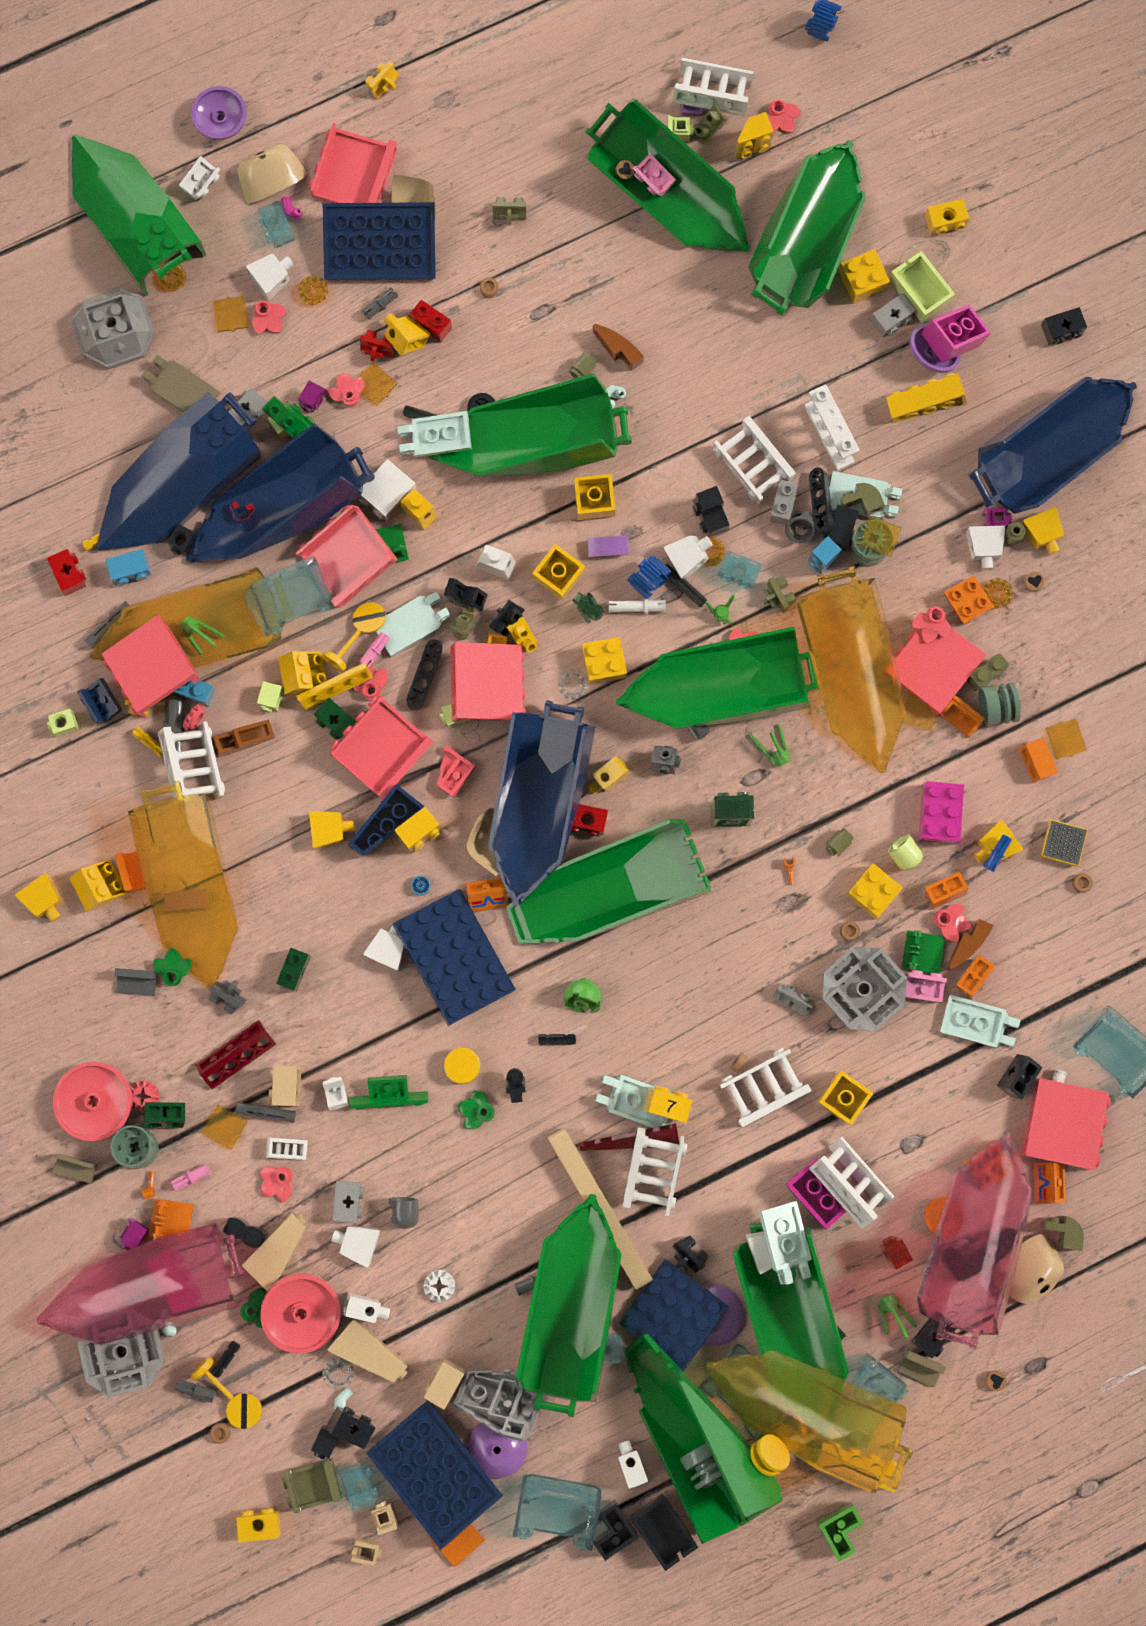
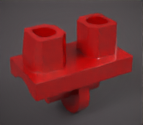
(376, 347)

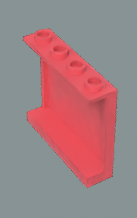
(352, 168)
(348, 554)
(149, 665)
(936, 668)
(486, 681)
(380, 747)
(1066, 1124)

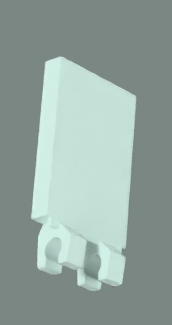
(436, 435)
(843, 483)
(412, 623)
(977, 1022)
(628, 1100)
(786, 1241)

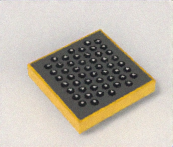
(1064, 843)

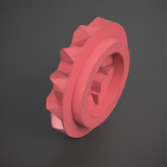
(194, 717)
(150, 1090)

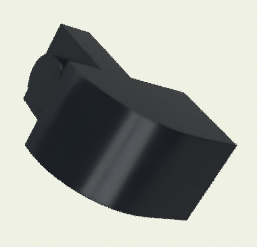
(465, 595)

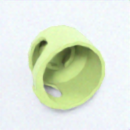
(907, 855)

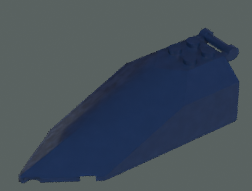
(1053, 443)
(179, 474)
(289, 494)
(538, 795)

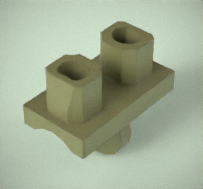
(710, 123)
(509, 210)
(775, 587)
(463, 624)

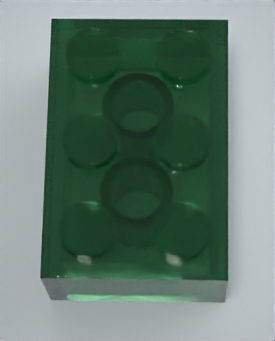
(732, 810)

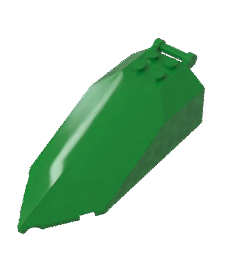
(697, 207)
(129, 210)
(809, 230)
(542, 431)
(724, 682)
(570, 1311)
(794, 1316)

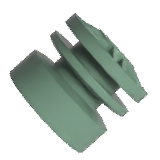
(861, 554)
(1001, 704)
(123, 1144)
(705, 1466)

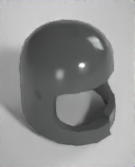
(804, 518)
(404, 1212)

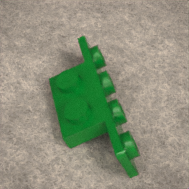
(287, 416)
(388, 1092)

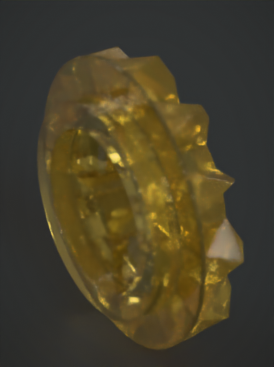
(176, 282)
(317, 283)
(718, 555)
(999, 584)

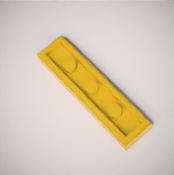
(334, 686)

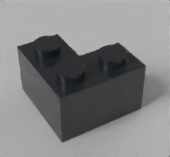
(709, 508)
(619, 1531)

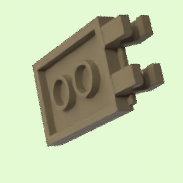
(177, 384)

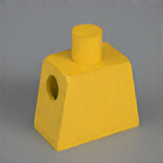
(405, 334)
(417, 507)
(1044, 530)
(617, 771)
(328, 828)
(991, 839)
(41, 898)

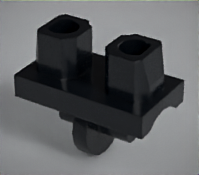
(506, 616)
(515, 1085)
(687, 1257)

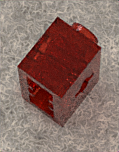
(895, 1252)

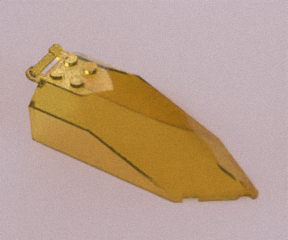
(214, 603)
(855, 664)
(186, 878)
(817, 1416)

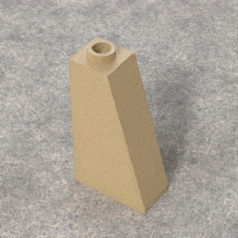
(273, 1256)
(366, 1350)

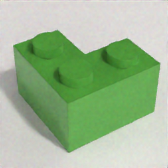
(836, 1525)

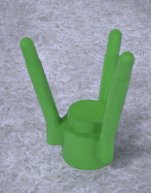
(721, 612)
(192, 626)
(782, 755)
(890, 1304)

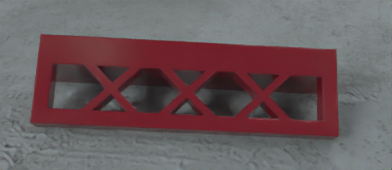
(233, 1051)

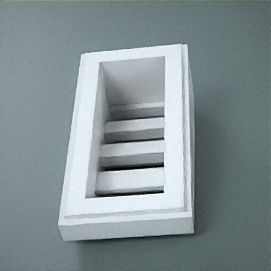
(269, 1147)

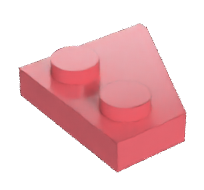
(454, 772)

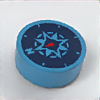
(420, 885)

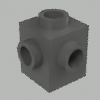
(665, 760)

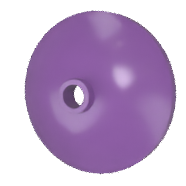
(218, 103)
(925, 354)
(731, 1321)
(496, 1464)

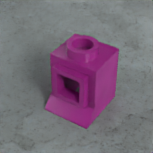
(312, 397)
(990, 514)
(133, 1234)

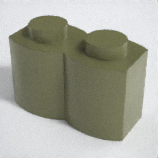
(985, 674)

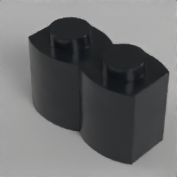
(249, 1234)

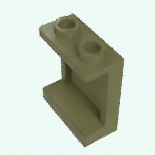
(312, 1485)

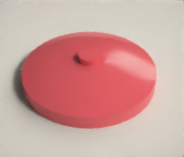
(92, 1101)
(300, 1313)

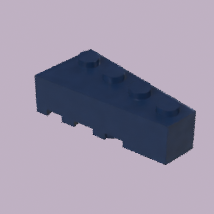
(388, 816)

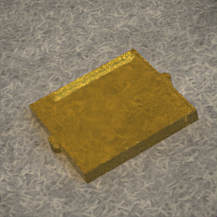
(230, 314)
(376, 384)
(880, 536)
(918, 713)
(1066, 739)
(224, 1127)

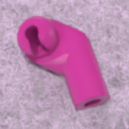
(290, 211)

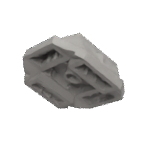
(115, 344)
(884, 983)
(122, 1374)

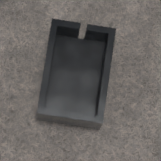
(663, 1531)

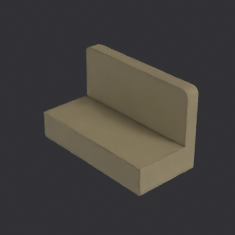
(74, 1168)
(920, 1368)

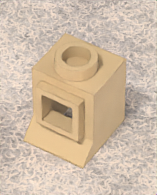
(388, 1526)
(357, 1557)

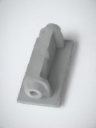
(801, 1001)

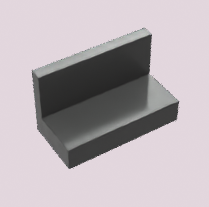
(136, 981)

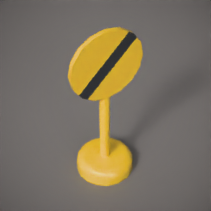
(366, 619)
(243, 1409)

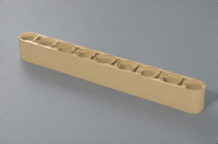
(587, 1185)

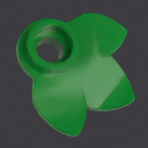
(172, 964)
(473, 1109)
(254, 1301)

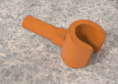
(790, 870)
(150, 1191)

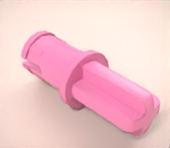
(375, 649)
(190, 1177)

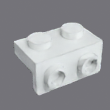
(199, 178)

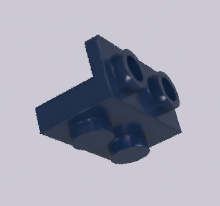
(100, 701)

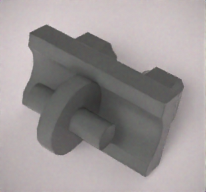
(229, 993)

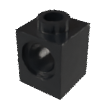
(181, 532)
(324, 1444)

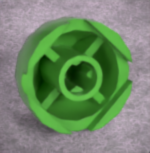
(582, 995)

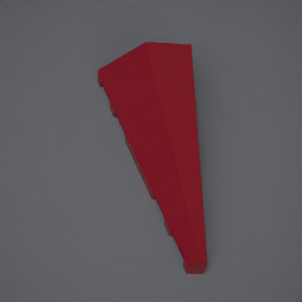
(664, 1133)

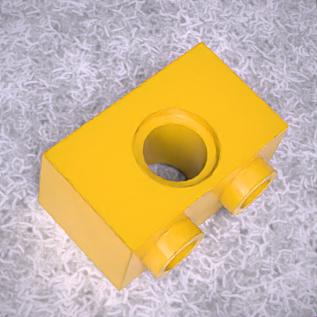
(954, 209)
(248, 1532)

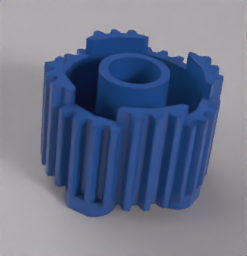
(823, 19)
(649, 577)

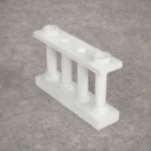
(707, 98)
(831, 427)
(772, 457)
(172, 758)
(780, 1097)
(639, 1159)
(843, 1191)

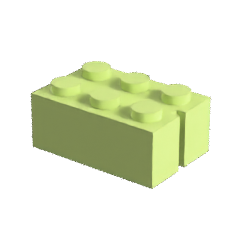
(922, 286)

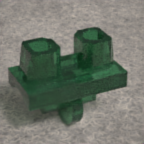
(588, 607)

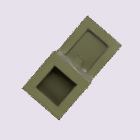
(867, 496)
(1070, 1232)

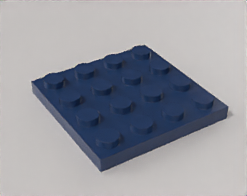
(675, 1313)

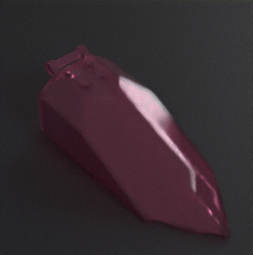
(977, 1244)
(147, 1288)

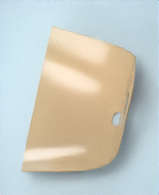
(271, 174)
(412, 190)
(478, 847)
(1036, 1260)

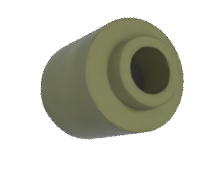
(583, 365)
(1010, 536)
(839, 842)

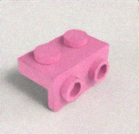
(654, 175)
(925, 987)

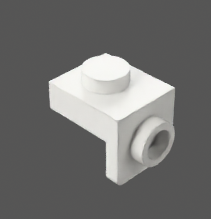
(335, 1093)

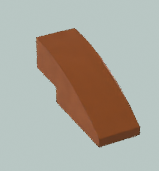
(618, 346)
(242, 738)
(970, 943)

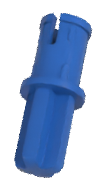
(998, 853)

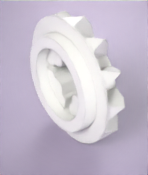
(445, 1278)

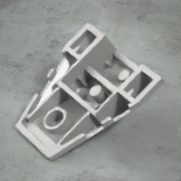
(498, 1403)

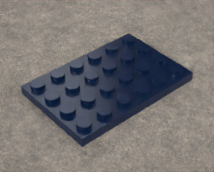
(379, 241)
(453, 957)
(434, 1474)

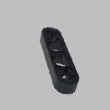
(817, 502)
(426, 675)

